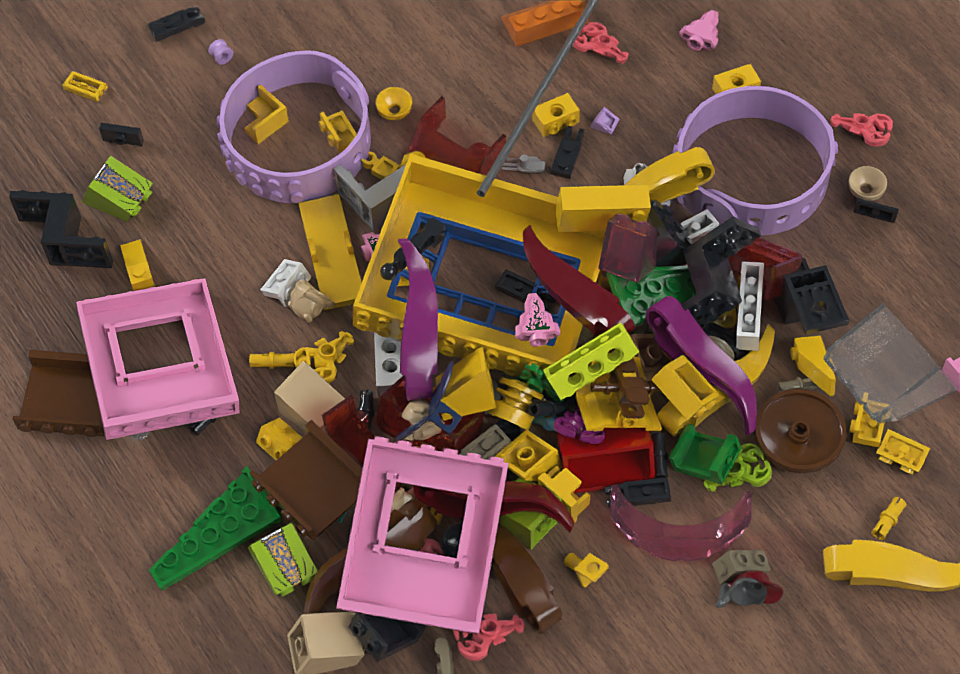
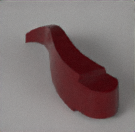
(574, 291)
(516, 498)

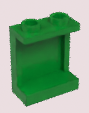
(704, 455)

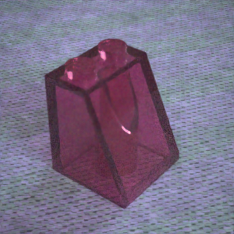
(628, 248)

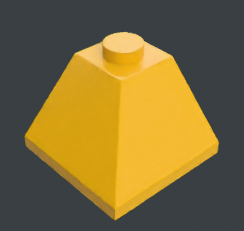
(530, 456)

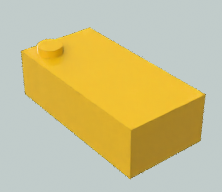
(593, 206)

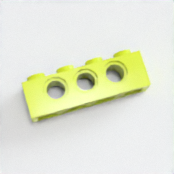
(594, 350)

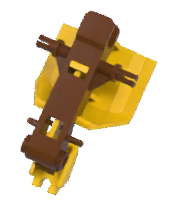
(619, 399)

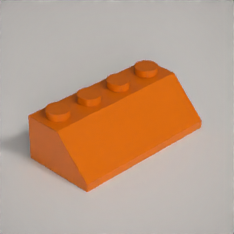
(543, 20)

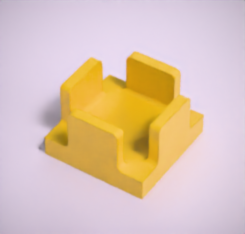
(563, 485)

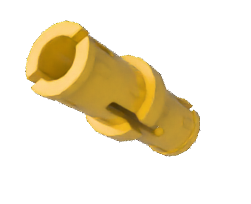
(271, 360)
(888, 518)

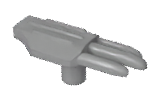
(524, 164)

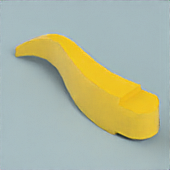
(676, 174)
(753, 366)
(888, 565)

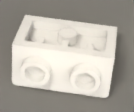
(284, 280)

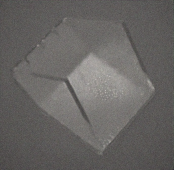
(887, 368)

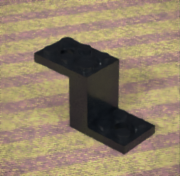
(61, 229)
(671, 239)
(712, 272)
(811, 299)

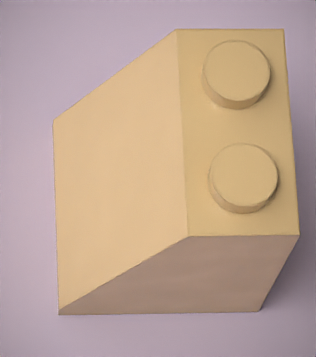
(306, 397)
(324, 643)

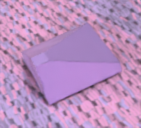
(605, 121)

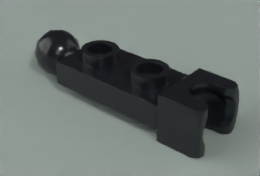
(430, 236)

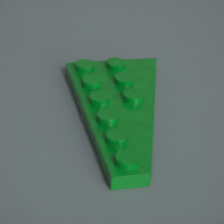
(657, 284)
(221, 528)

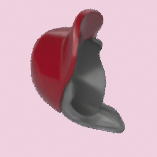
(749, 589)

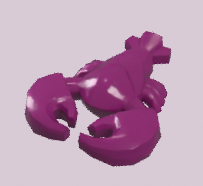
(573, 425)

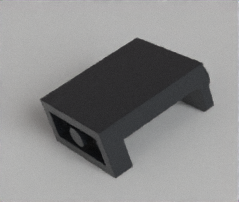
(385, 635)

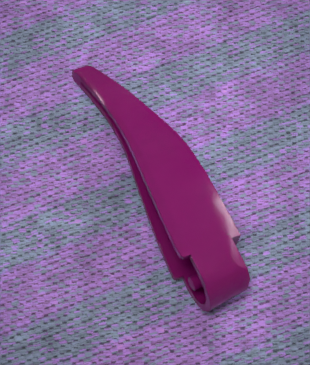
(420, 327)
(680, 334)

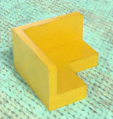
(269, 113)

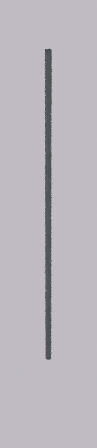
(536, 99)

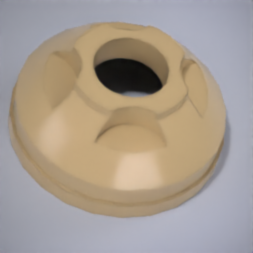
(869, 177)

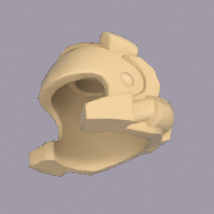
(308, 301)
(416, 411)

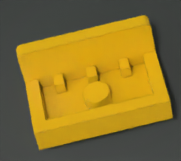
(338, 129)
(865, 429)
(277, 438)
(902, 451)

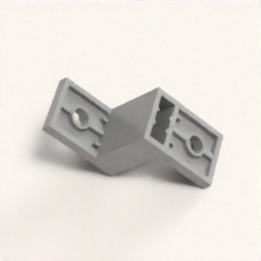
(369, 204)

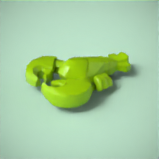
(742, 471)

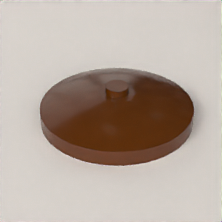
(800, 431)

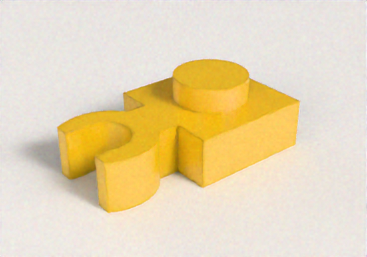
(380, 167)

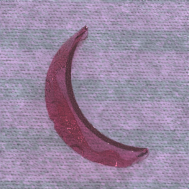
(680, 541)

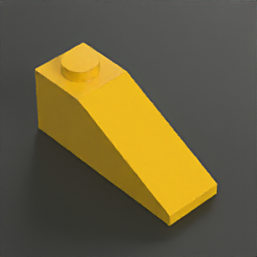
(137, 265)
(809, 356)

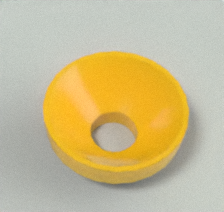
(391, 98)

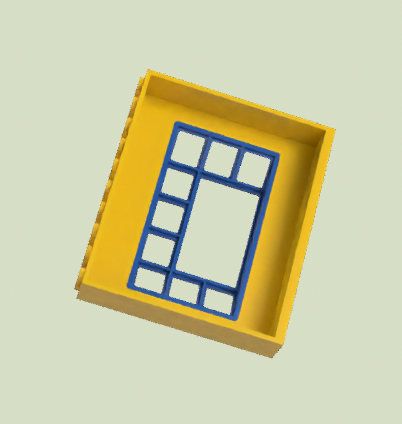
(489, 222)

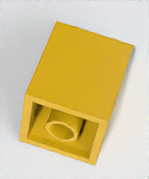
(469, 386)

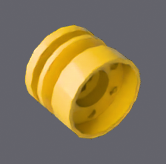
(515, 403)

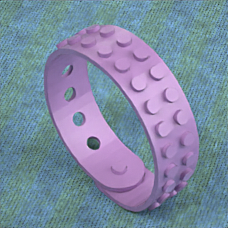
(282, 72)
(766, 104)

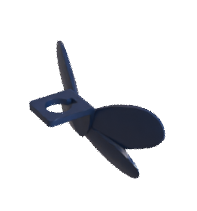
(435, 407)

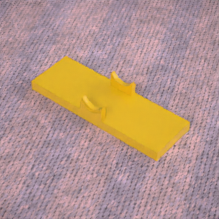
(331, 249)

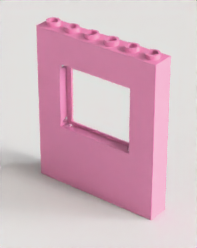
(165, 394)
(415, 583)

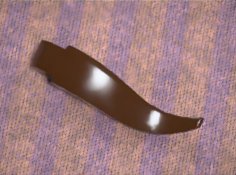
(405, 530)
(524, 582)

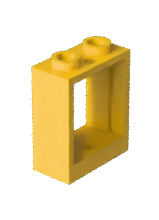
(686, 388)

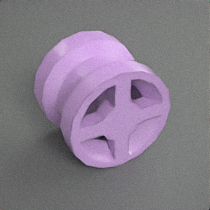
(220, 51)

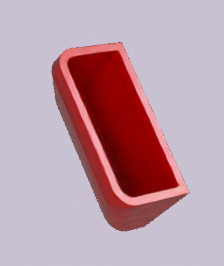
(620, 458)

